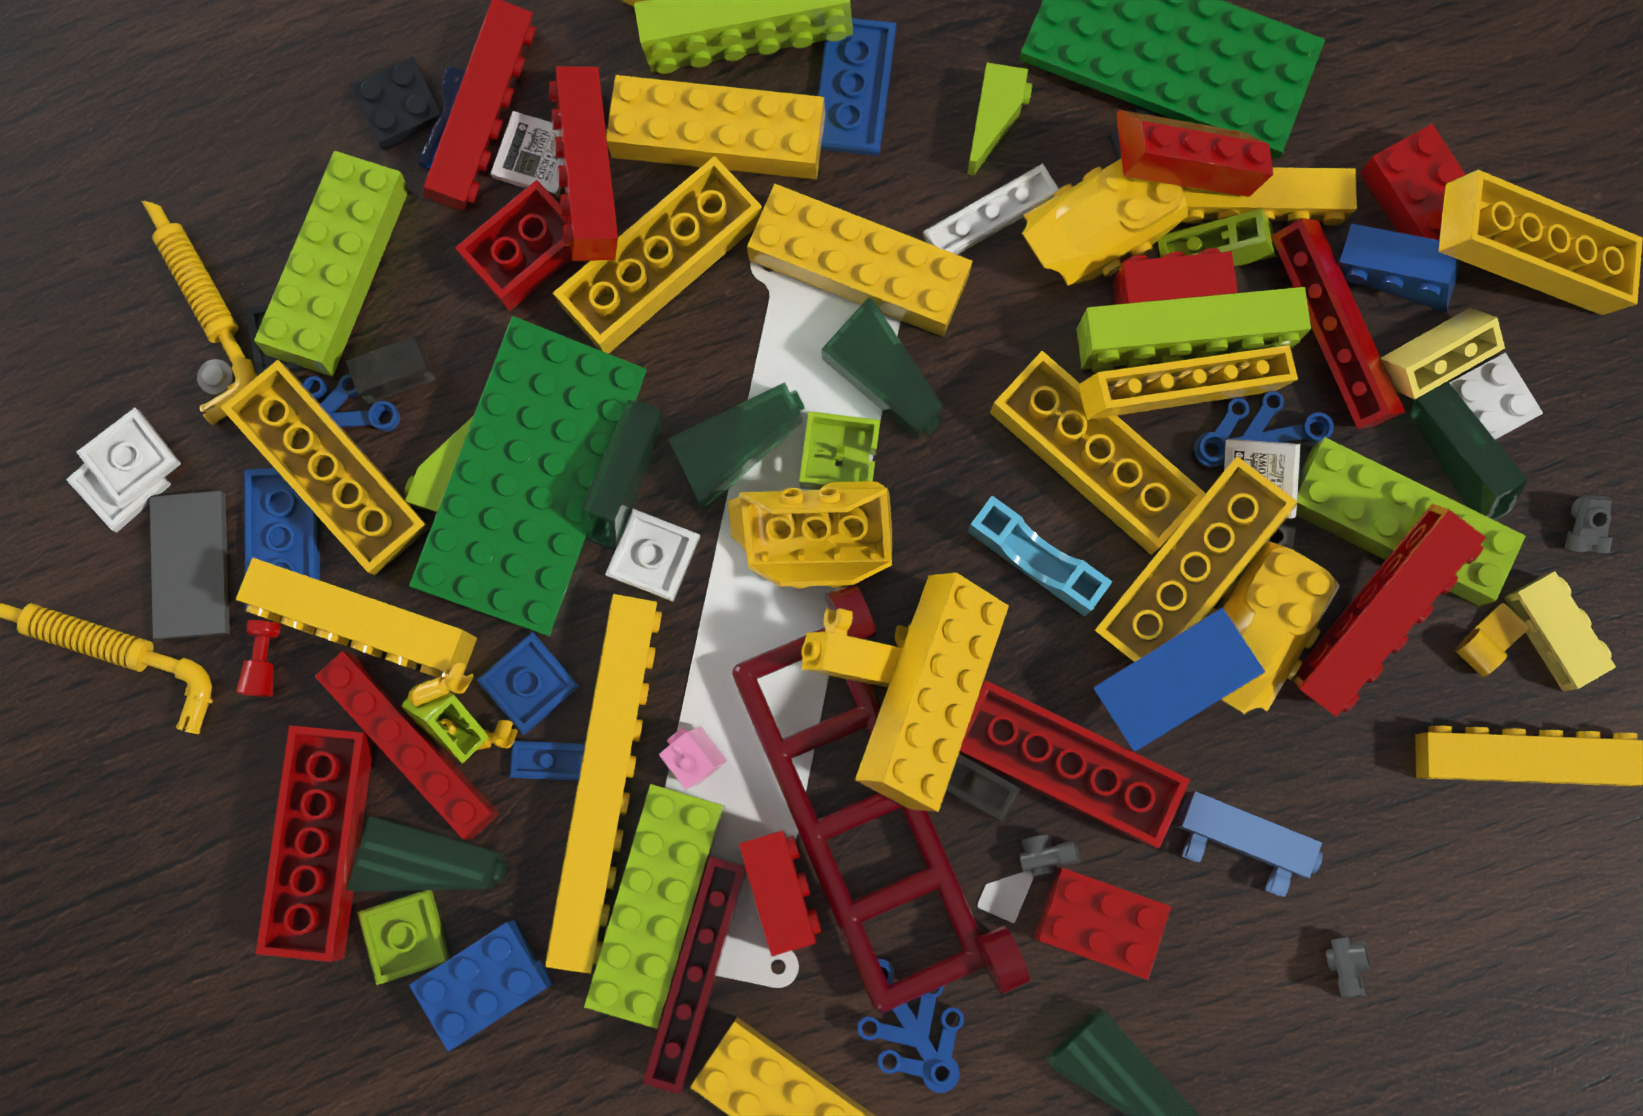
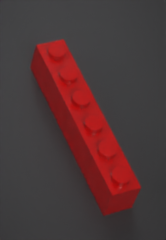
(478, 105)
(584, 165)
(1338, 324)
(407, 745)

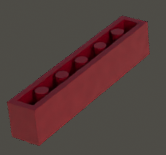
(695, 975)

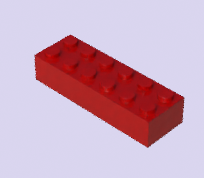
(1388, 608)
(1072, 765)
(315, 844)

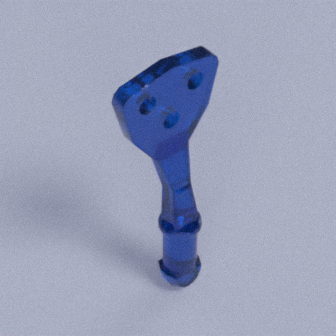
(449, 90)

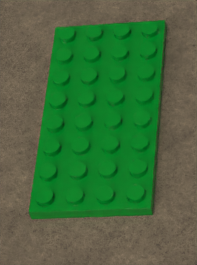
(1181, 60)
(518, 486)

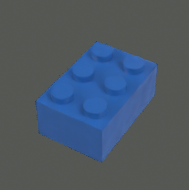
(481, 984)

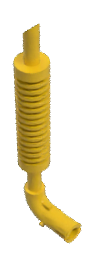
(204, 302)
(116, 649)

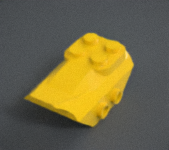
(1102, 223)
(815, 535)
(1277, 614)

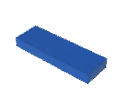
(546, 760)

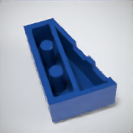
(1399, 265)

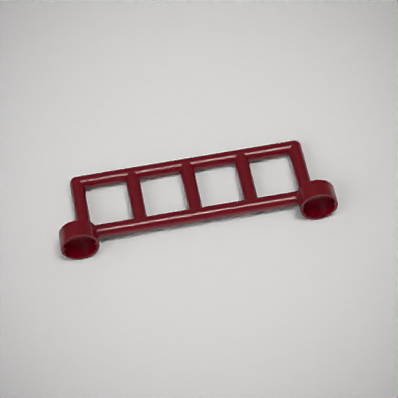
(992, 950)

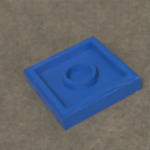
(528, 683)

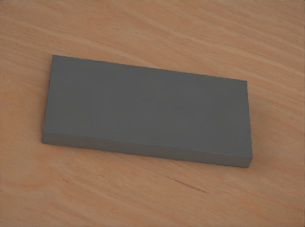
(189, 565)

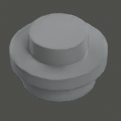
(215, 376)

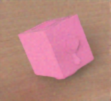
(692, 756)

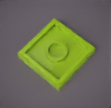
(403, 936)

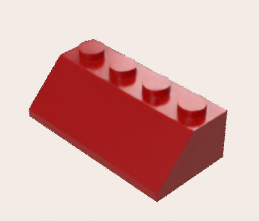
(1192, 154)

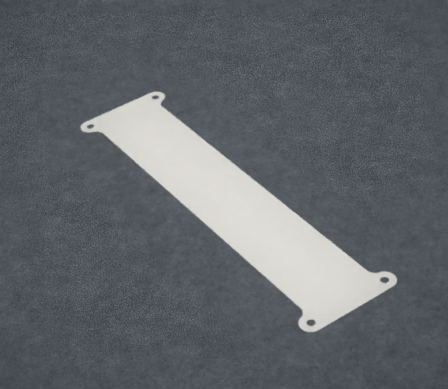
(753, 615)

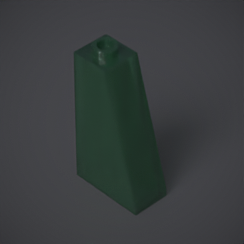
(881, 369)
(734, 441)
(1468, 452)
(620, 474)
(413, 858)
(1116, 1070)

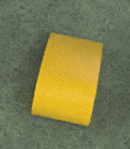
(1488, 641)

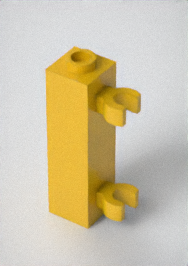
(850, 657)

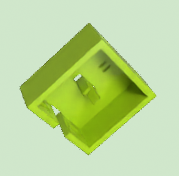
(825, 445)

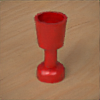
(258, 674)

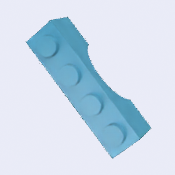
(1017, 543)

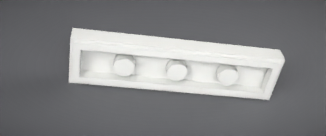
(992, 212)

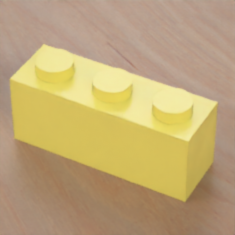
(1443, 352)
(1561, 632)

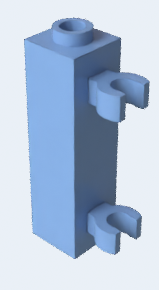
(1250, 836)

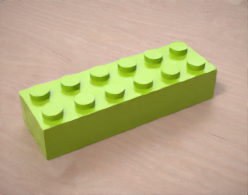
(713, 30)
(332, 263)
(1191, 328)
(1379, 508)
(654, 906)

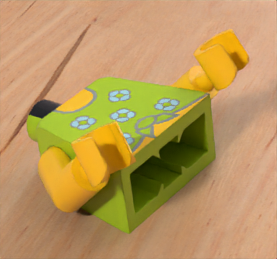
(447, 720)

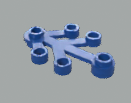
(357, 418)
(1256, 428)
(916, 1034)

